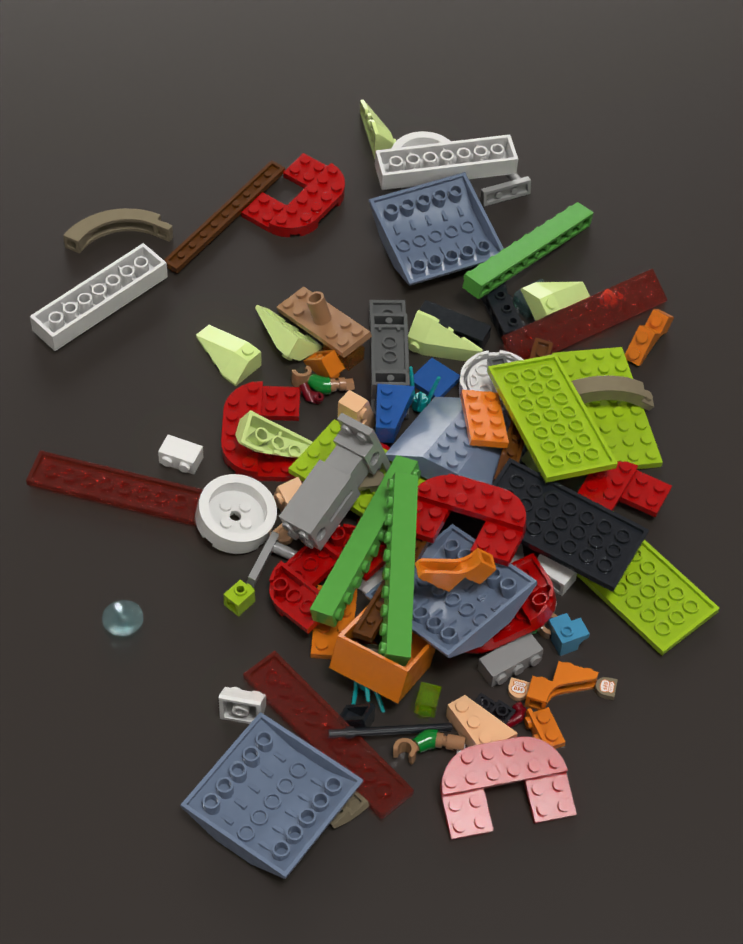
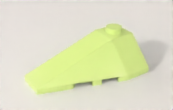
(377, 133)
(550, 297)
(286, 337)
(435, 340)
(231, 354)
(268, 437)

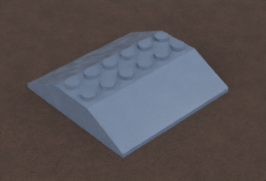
(434, 229)
(442, 444)
(470, 611)
(270, 796)

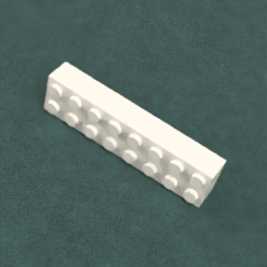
(436, 161)
(98, 296)

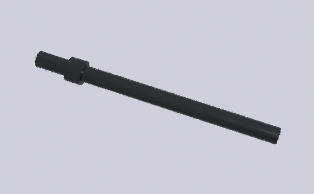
(350, 732)

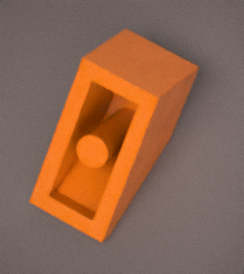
(325, 363)

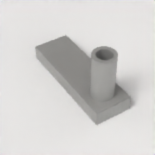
(505, 191)
(270, 546)

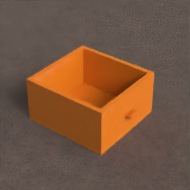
(377, 671)

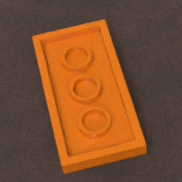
(484, 419)
(325, 636)

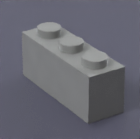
(510, 659)

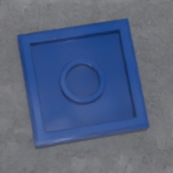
(427, 375)

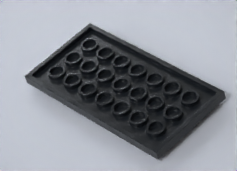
(572, 527)

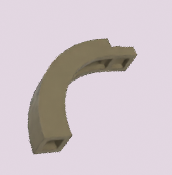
(115, 221)
(614, 388)

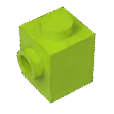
(239, 597)

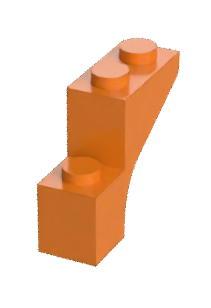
(647, 336)
(450, 572)
(567, 679)

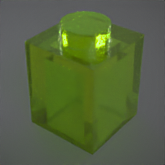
(427, 700)

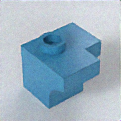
(567, 634)

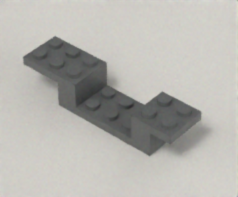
(388, 345)

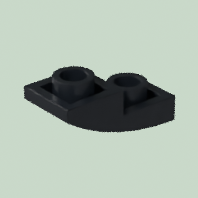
(497, 709)

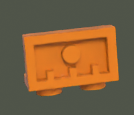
(544, 727)

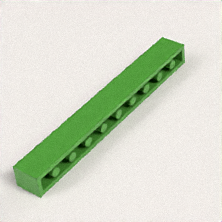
(527, 250)
(358, 552)
(399, 568)

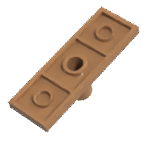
(324, 321)

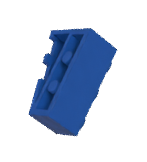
(391, 409)

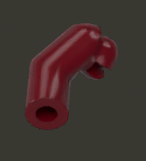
(311, 396)
(518, 716)

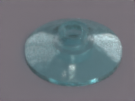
(120, 611)

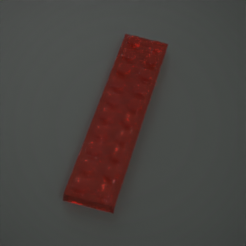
(589, 315)
(115, 487)
(311, 720)

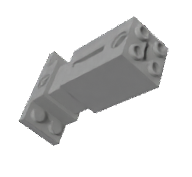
(334, 484)

